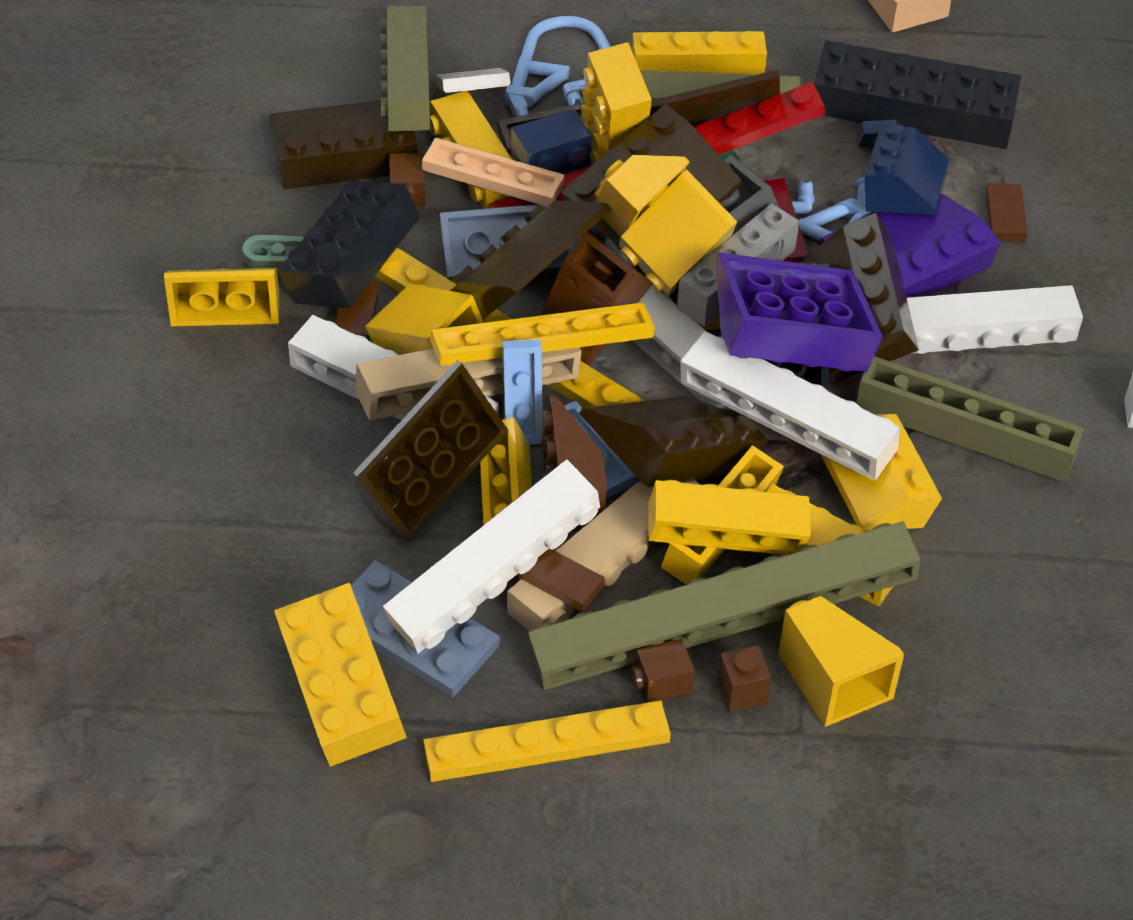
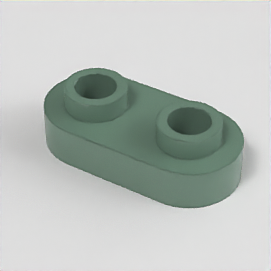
(268, 250)

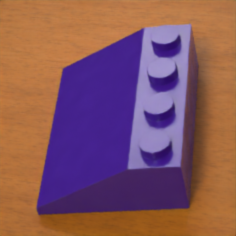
(939, 247)
(795, 313)

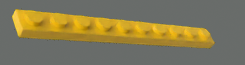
(588, 389)

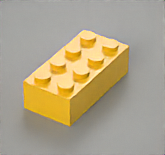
(613, 97)
(339, 674)

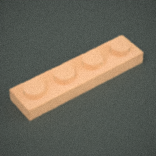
(493, 172)

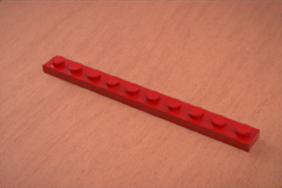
(736, 127)

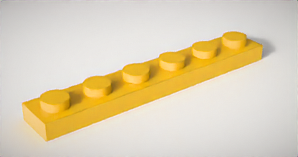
(555, 332)
(546, 741)

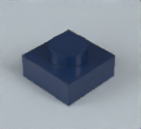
(869, 132)

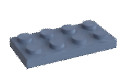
(473, 231)
(444, 666)

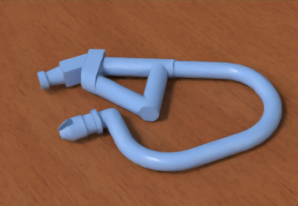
(521, 97)
(850, 208)

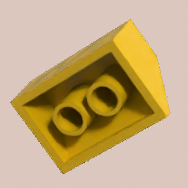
(635, 186)
(222, 296)
(897, 495)

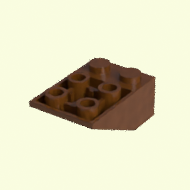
(592, 280)
(571, 442)

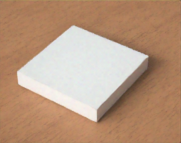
(472, 80)

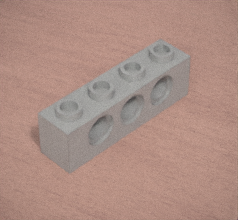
(766, 236)

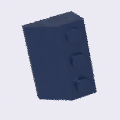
(904, 172)

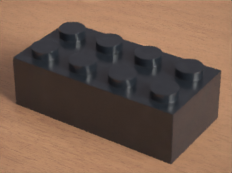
(349, 244)

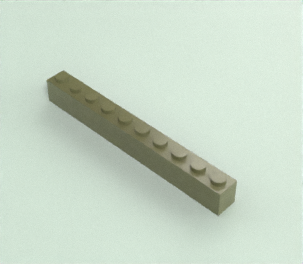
(724, 603)

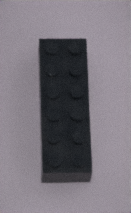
(917, 93)

